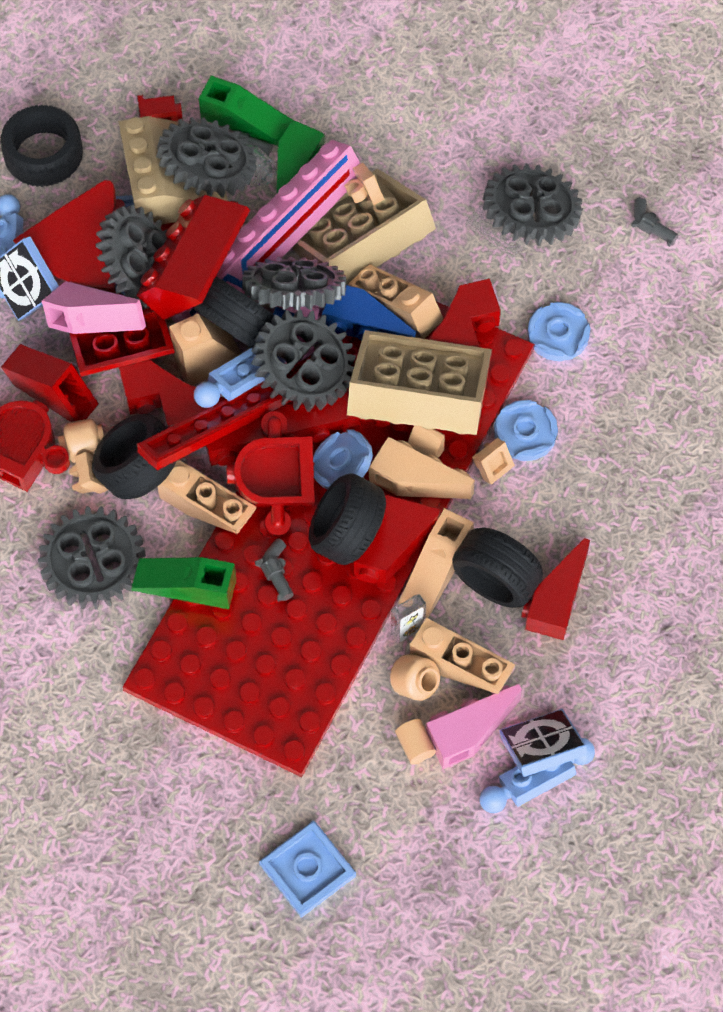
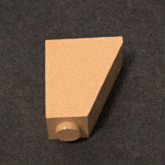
(201, 348)

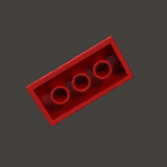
(191, 255)

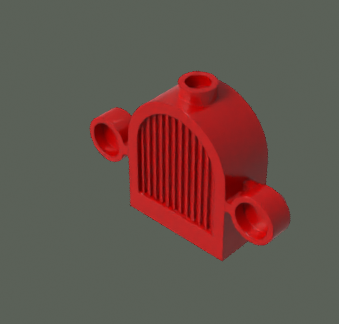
(28, 444)
(275, 472)

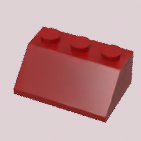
(120, 348)

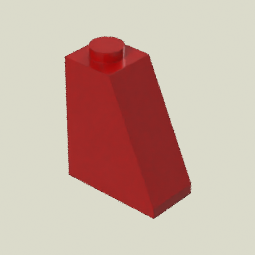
(50, 382)
(398, 538)

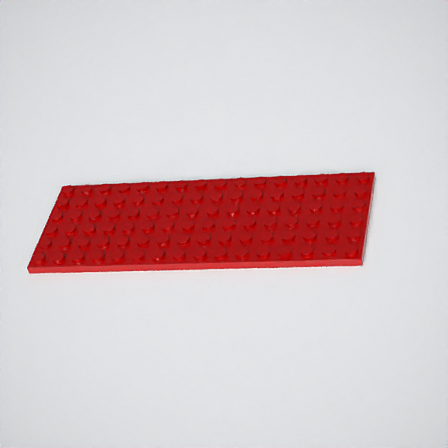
(281, 669)

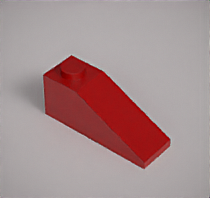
(555, 596)

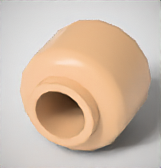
(81, 437)
(415, 677)

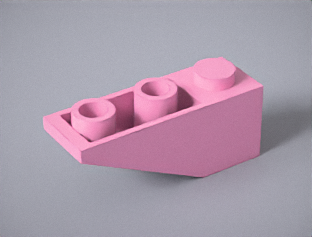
(91, 310)
(465, 731)

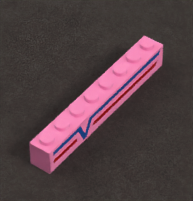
(288, 214)

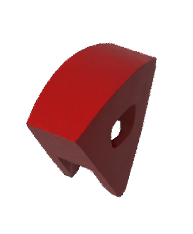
(69, 238)

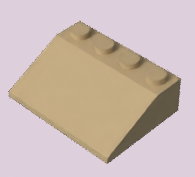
(147, 180)
(366, 233)
(419, 382)

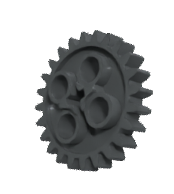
(206, 157)
(512, 207)
(129, 247)
(294, 283)
(280, 340)
(63, 567)

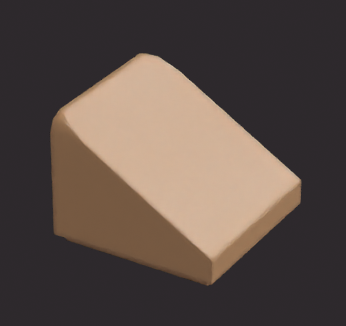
(427, 441)

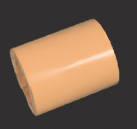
(415, 741)

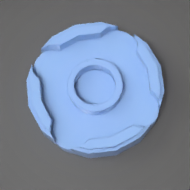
(555, 340)
(526, 440)
(341, 456)

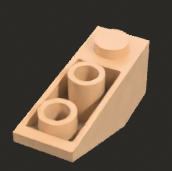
(404, 299)
(413, 474)
(204, 498)
(435, 562)
(461, 658)

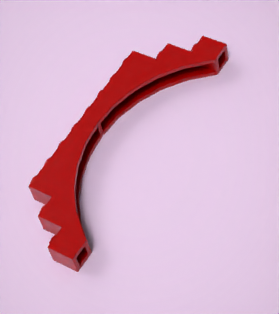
(152, 387)

